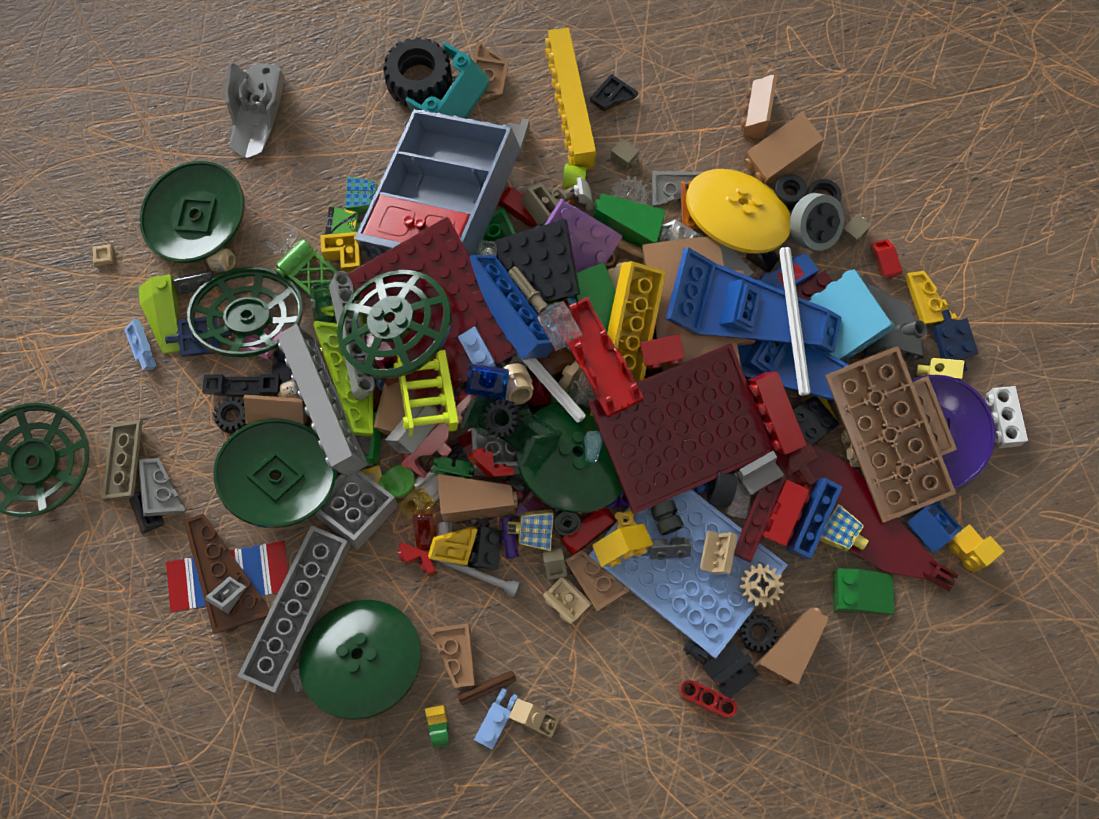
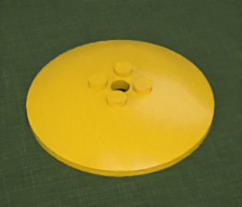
(717, 209)

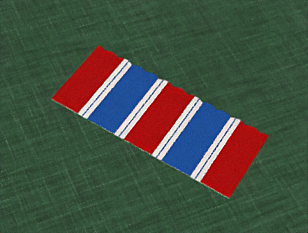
(262, 564)

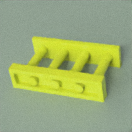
(445, 399)

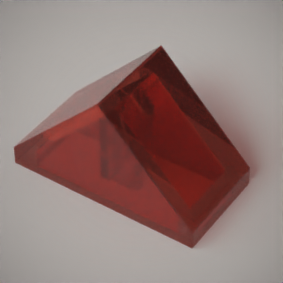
(424, 530)

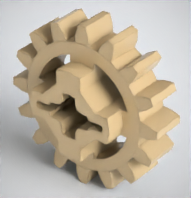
(773, 584)

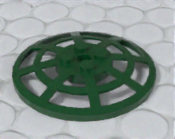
(241, 307)
(398, 328)
(46, 458)

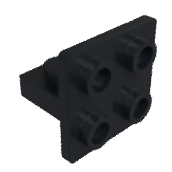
(814, 420)
(731, 670)

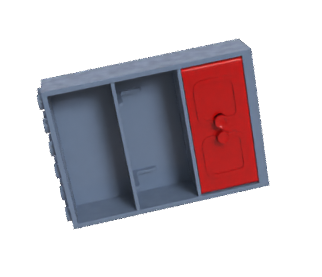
(439, 172)

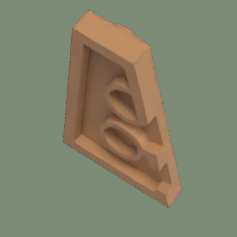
(595, 581)
(457, 653)

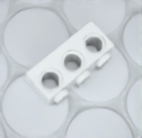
(1012, 410)

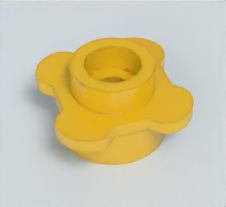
(626, 515)

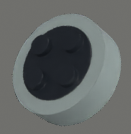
(817, 221)

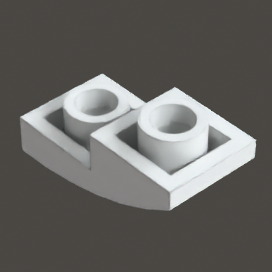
(583, 191)

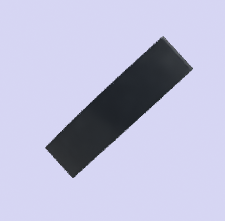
(239, 386)

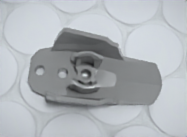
(252, 108)

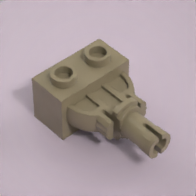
(542, 201)

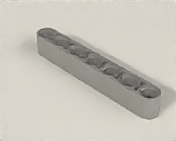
(340, 292)

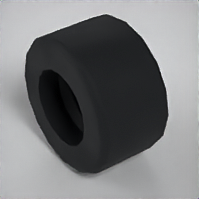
(793, 182)
(722, 489)

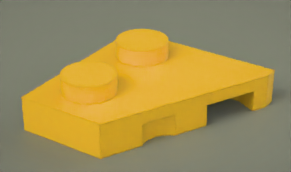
(453, 546)

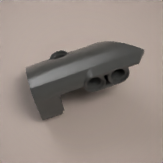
(907, 330)

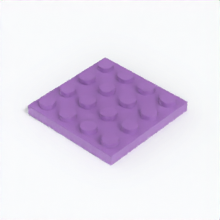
(590, 239)

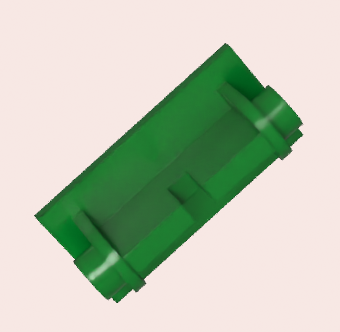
(444, 467)

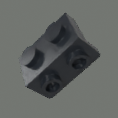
(486, 548)

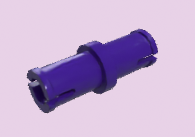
(509, 539)

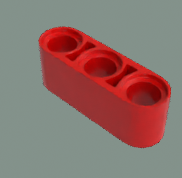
(511, 202)
(589, 530)
(718, 699)

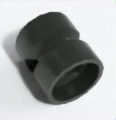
(667, 519)
(566, 522)

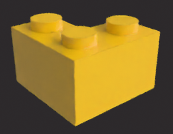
(343, 248)
(622, 544)
(973, 549)

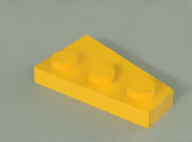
(926, 299)

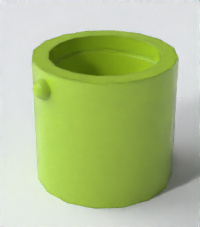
(571, 174)

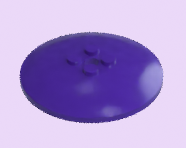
(969, 425)

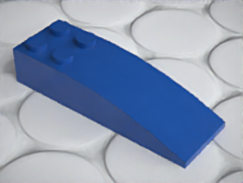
(510, 308)

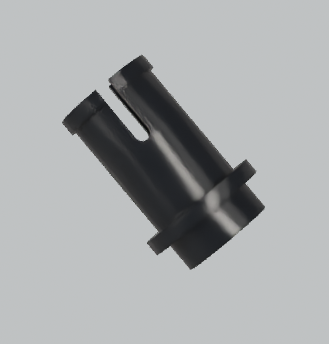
(695, 651)

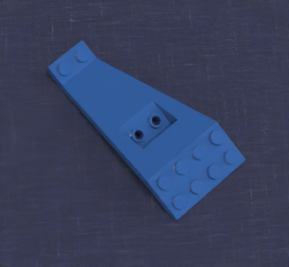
(732, 305)
(781, 360)

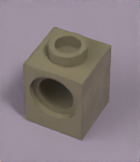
(625, 155)
(855, 230)
(554, 563)

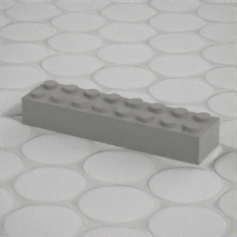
(321, 400)
(294, 610)

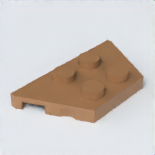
(496, 69)

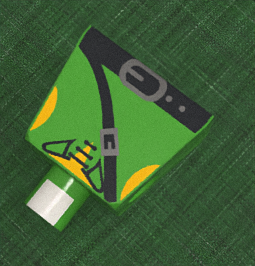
(342, 221)

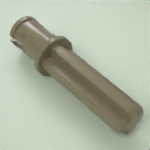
(533, 297)

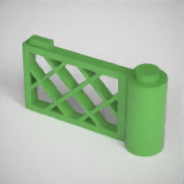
(297, 260)

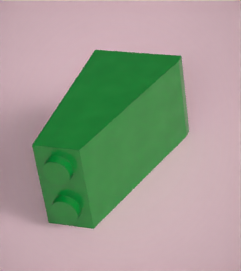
(633, 220)
(598, 287)

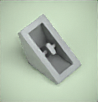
(226, 594)

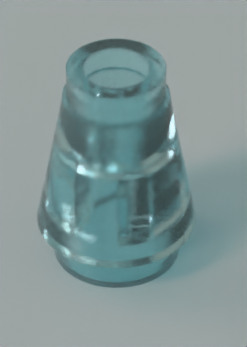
(593, 443)

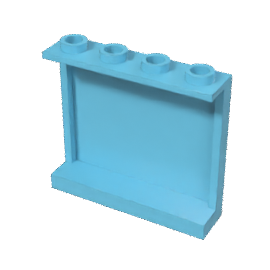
(861, 314)

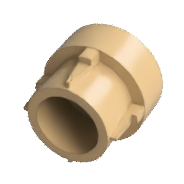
(519, 384)

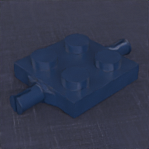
(954, 339)
(188, 344)

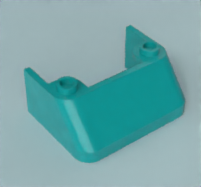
(463, 93)

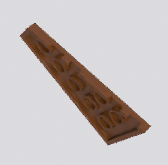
(215, 565)

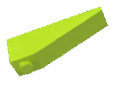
(161, 308)

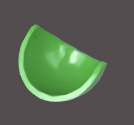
(398, 481)

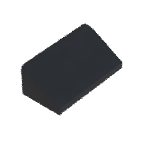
(145, 523)

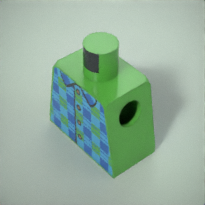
(359, 194)

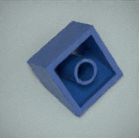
(934, 526)

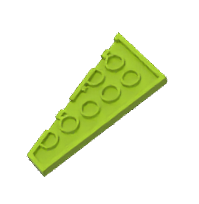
(357, 412)

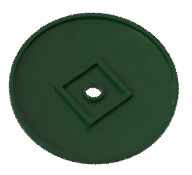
(179, 194)
(266, 448)
(569, 480)
(364, 685)

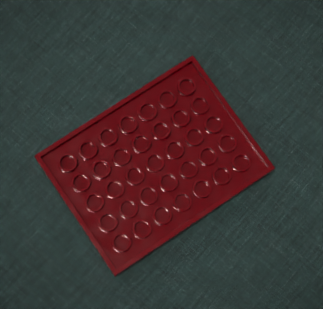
(443, 257)
(684, 430)

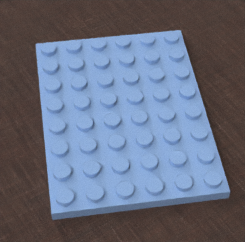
(694, 601)

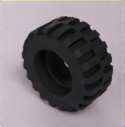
(414, 53)

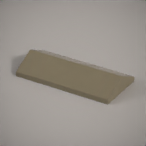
(122, 460)

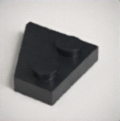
(612, 93)

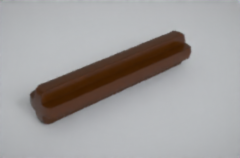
(486, 687)

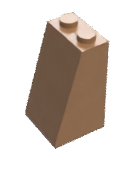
(784, 150)
(474, 499)
(793, 650)

